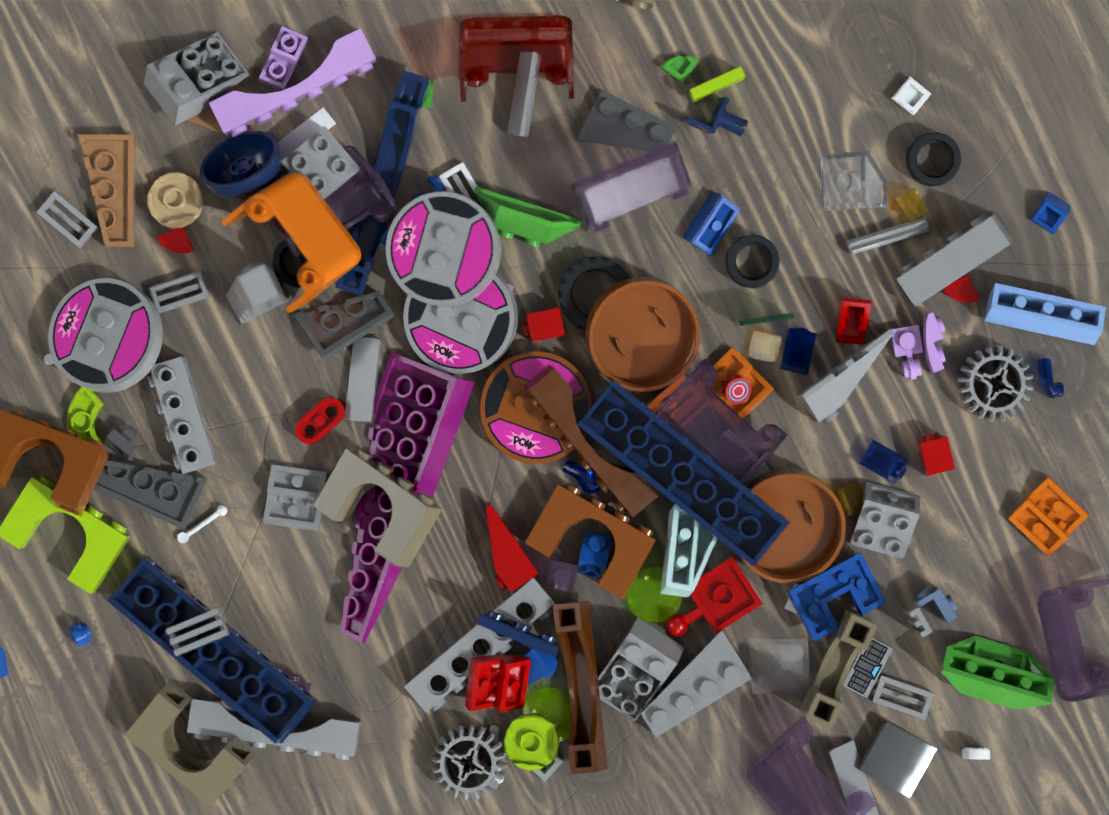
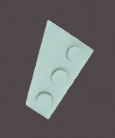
(685, 553)

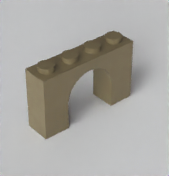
(411, 511)
(823, 697)
(155, 736)

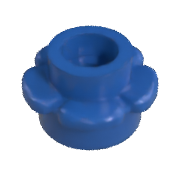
(80, 634)

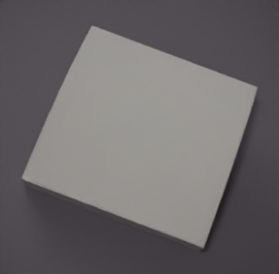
(292, 497)

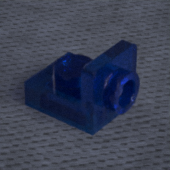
(884, 462)

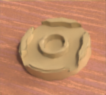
(175, 200)

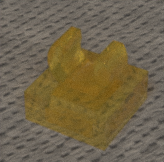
(911, 204)

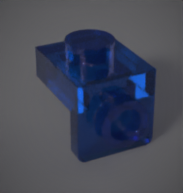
(798, 350)

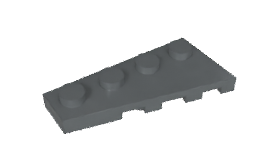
(154, 491)

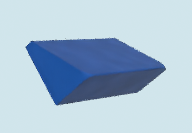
(711, 223)

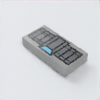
(867, 668)

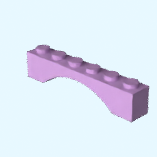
(241, 109)

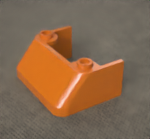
(311, 226)

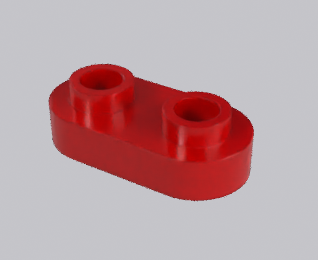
(320, 420)

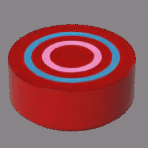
(736, 389)

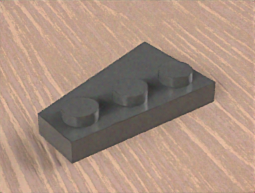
(624, 125)
(344, 323)

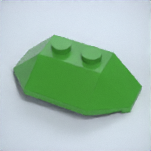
(525, 219)
(997, 673)

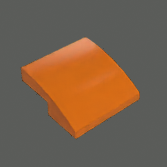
(735, 364)
(1048, 516)

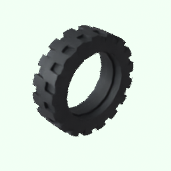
(577, 270)

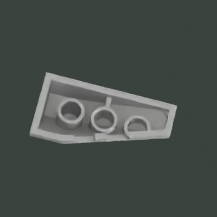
(834, 388)

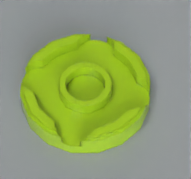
(531, 741)

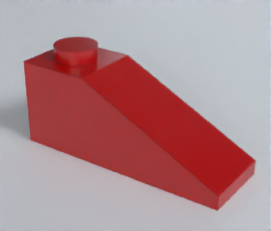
(509, 558)

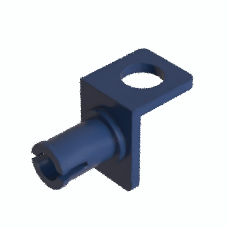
(719, 118)

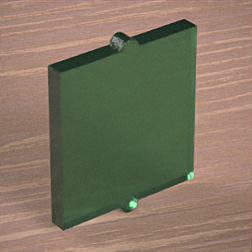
(768, 319)

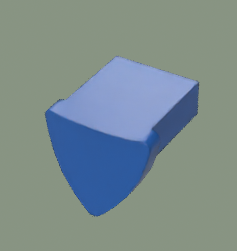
(541, 665)

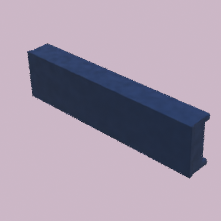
(683, 473)
(226, 665)

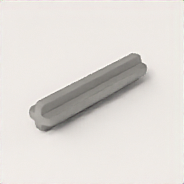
(888, 236)

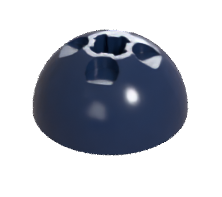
(242, 165)

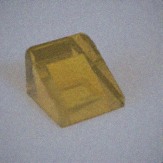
(765, 347)
(850, 497)

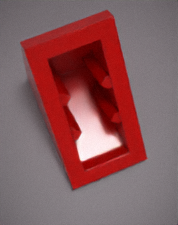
(852, 320)

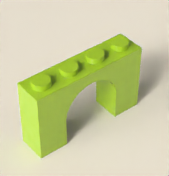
(103, 538)

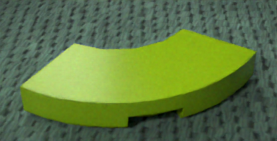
(83, 414)

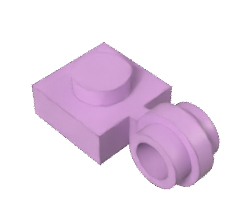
(905, 343)

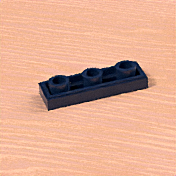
(519, 633)

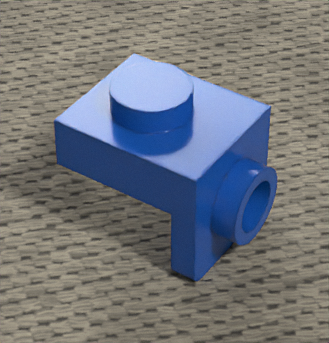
(594, 554)

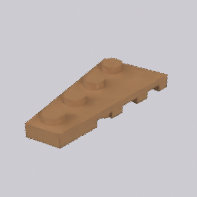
(112, 181)

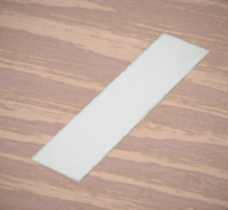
(304, 132)

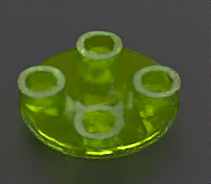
(646, 600)
(553, 705)

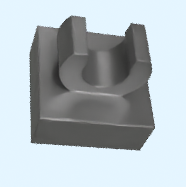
(121, 443)

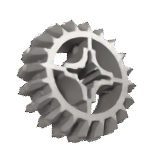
(1000, 371)
(457, 758)

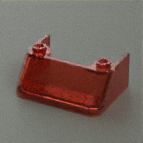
(496, 45)

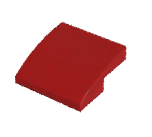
(497, 682)

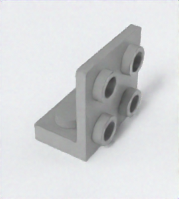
(322, 162)
(886, 520)

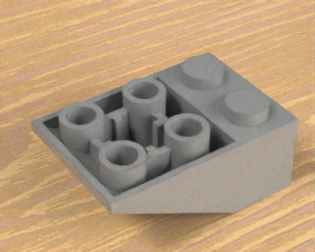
(194, 77)
(638, 669)

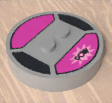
(443, 249)
(105, 335)
(463, 335)

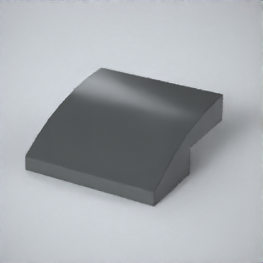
(897, 758)

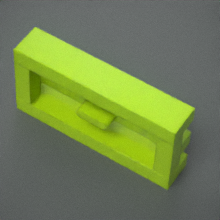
(716, 84)

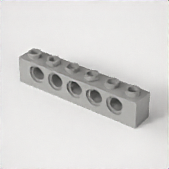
(420, 685)

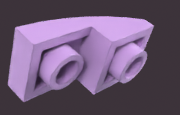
(283, 59)
(932, 332)

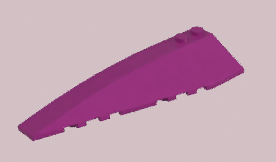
(413, 435)

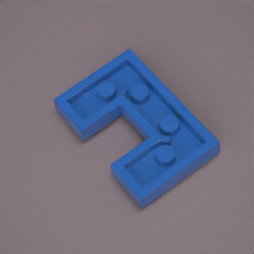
(847, 576)

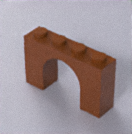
(82, 458)
(568, 508)

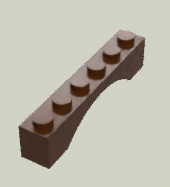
(555, 398)
(586, 731)

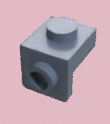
(944, 604)

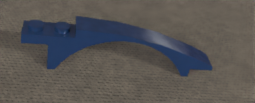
(390, 165)

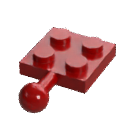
(720, 596)

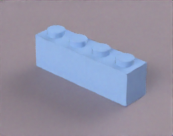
(1045, 314)

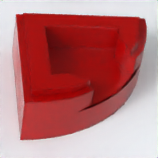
(176, 241)
(962, 290)

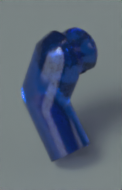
(1046, 379)
(585, 479)

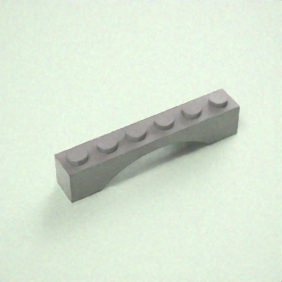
(215, 718)

